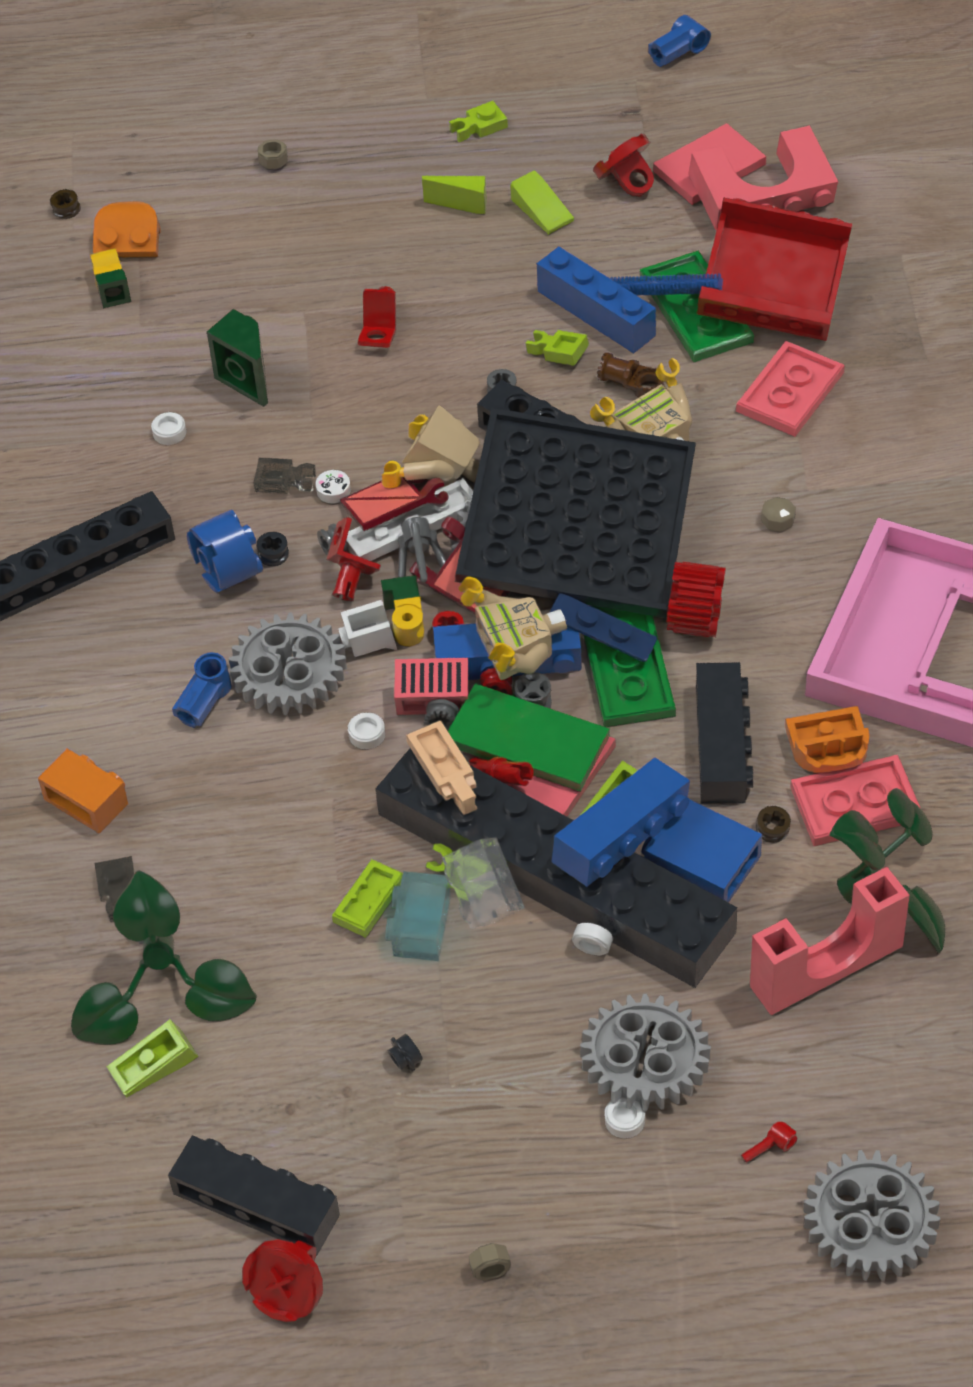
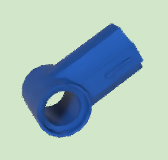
(684, 37)
(203, 689)

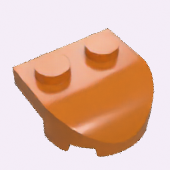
(128, 228)
(828, 740)

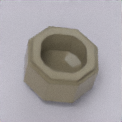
(272, 154)
(778, 514)
(489, 1261)

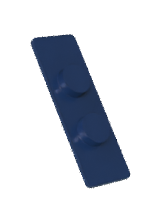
(605, 628)

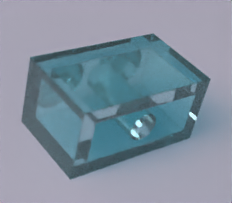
(419, 916)

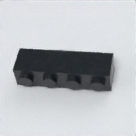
(721, 733)
(254, 1193)

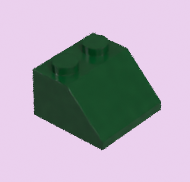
(239, 355)

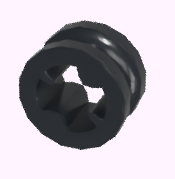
(278, 543)

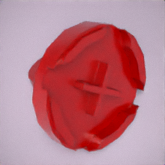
(626, 160)
(283, 1279)

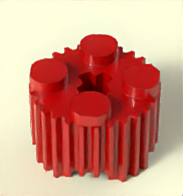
(695, 599)

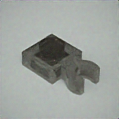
(277, 476)
(112, 880)

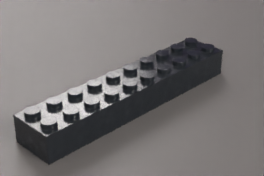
(637, 901)

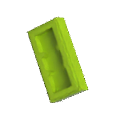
(367, 898)

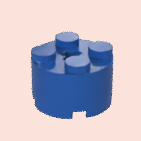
(224, 551)

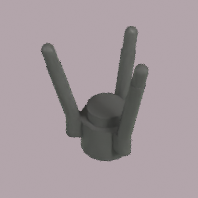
(417, 537)

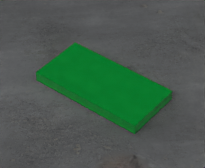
(699, 334)
(625, 686)
(508, 727)

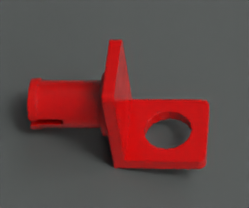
(378, 317)
(350, 564)

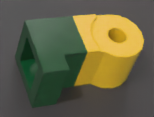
(109, 275)
(407, 619)

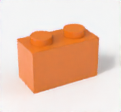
(83, 790)

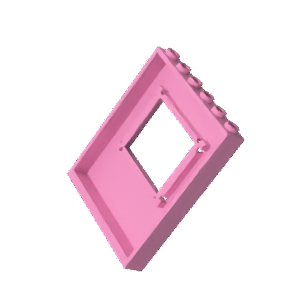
(891, 630)

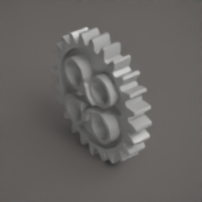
(267, 651)
(679, 1060)
(878, 1247)

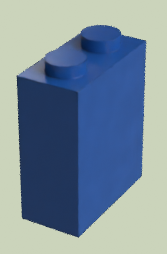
(706, 850)

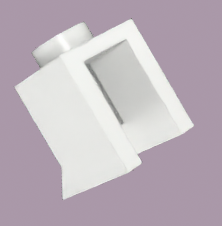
(366, 629)

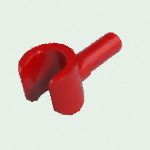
(779, 1134)

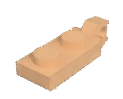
(444, 765)

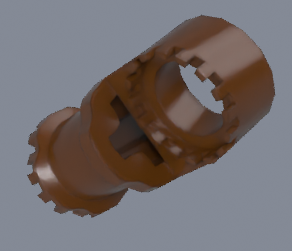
(628, 373)

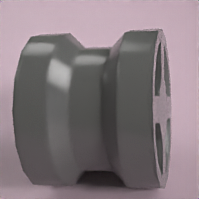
(536, 687)

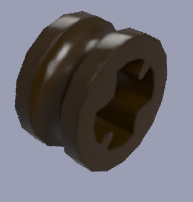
(67, 210)
(766, 816)

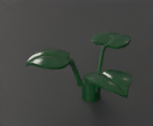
(863, 840)
(152, 915)

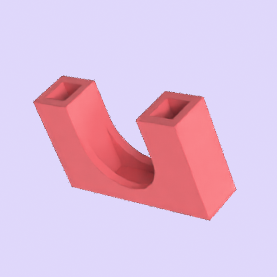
(808, 172)
(789, 970)

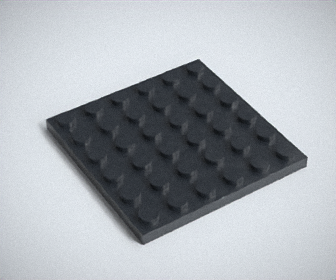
(577, 512)

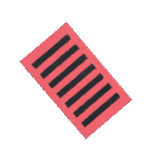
(427, 680)

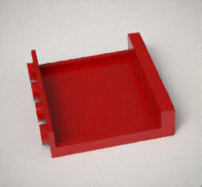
(775, 268)

